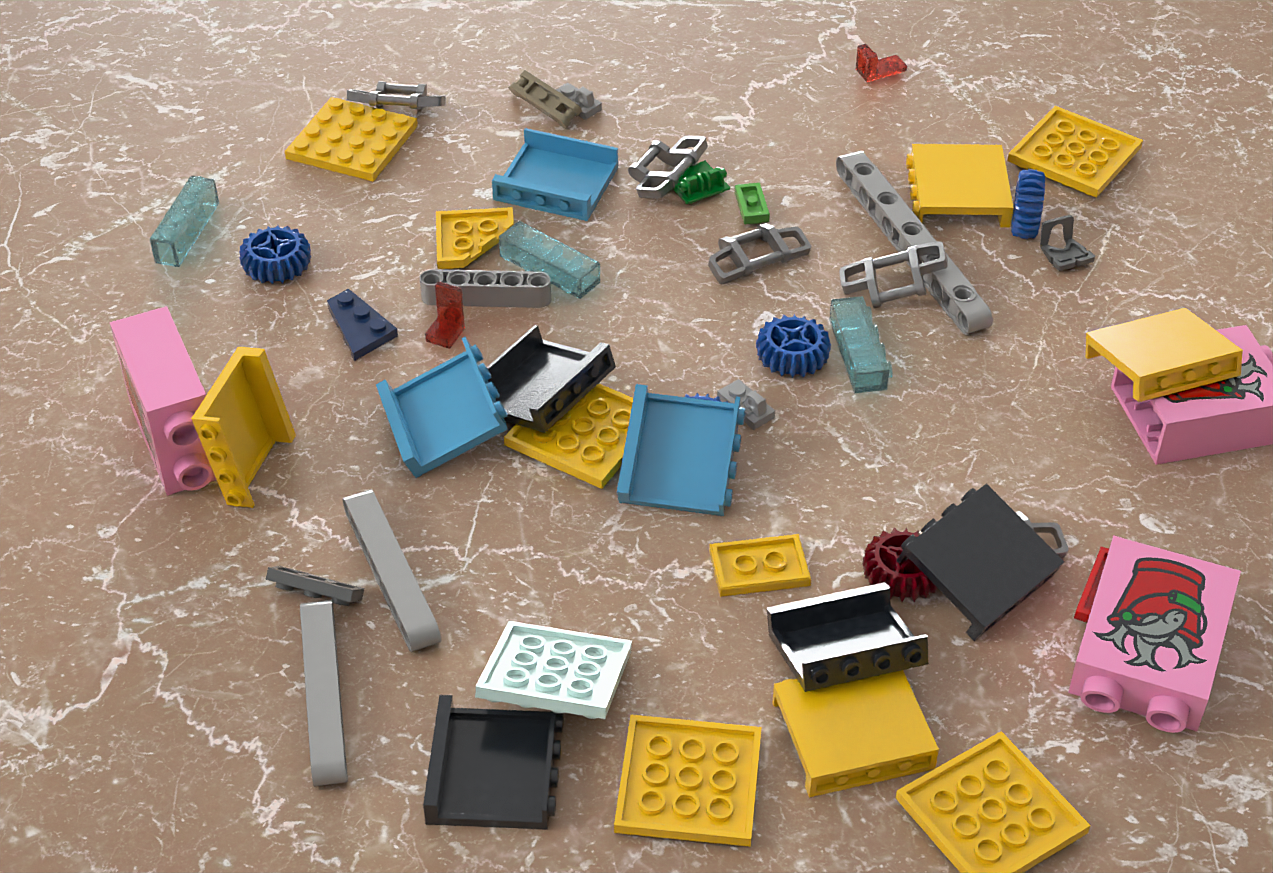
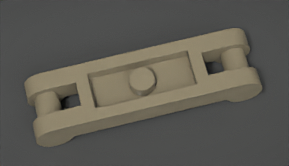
(545, 98)

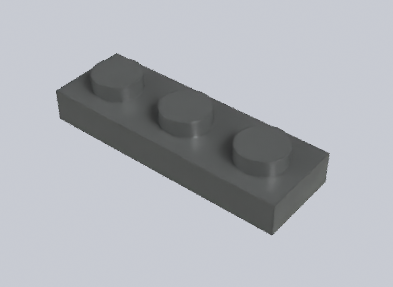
(314, 585)

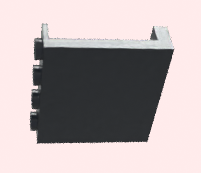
(546, 379)
(982, 558)
(844, 637)
(492, 767)

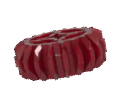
(881, 566)

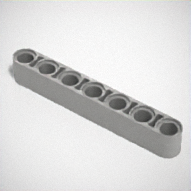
(391, 571)
(323, 694)

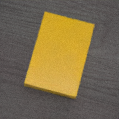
(759, 565)

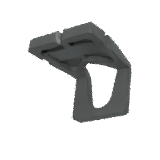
(1072, 254)

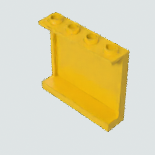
(959, 181)
(1166, 353)
(242, 422)
(856, 731)

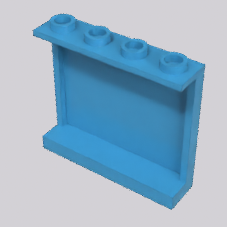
(557, 175)
(443, 411)
(680, 453)

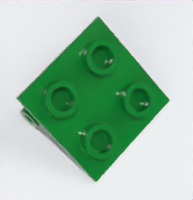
(701, 182)

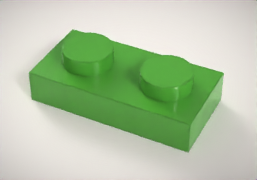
(752, 203)

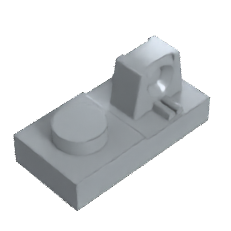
(583, 98)
(756, 409)

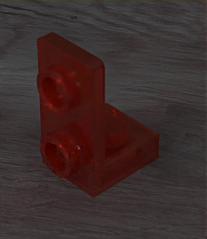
(873, 68)
(450, 317)

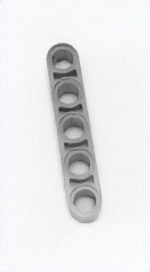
(491, 287)

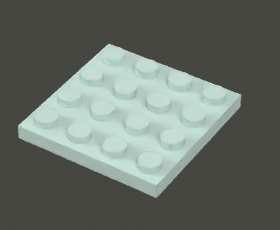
(554, 670)

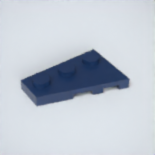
(360, 324)

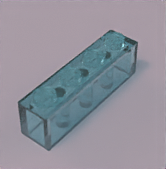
(184, 221)
(541, 253)
(860, 344)

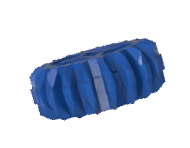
(1028, 203)
(275, 254)
(793, 345)

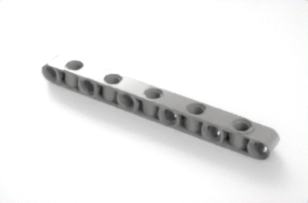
(905, 230)

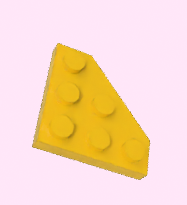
(468, 234)

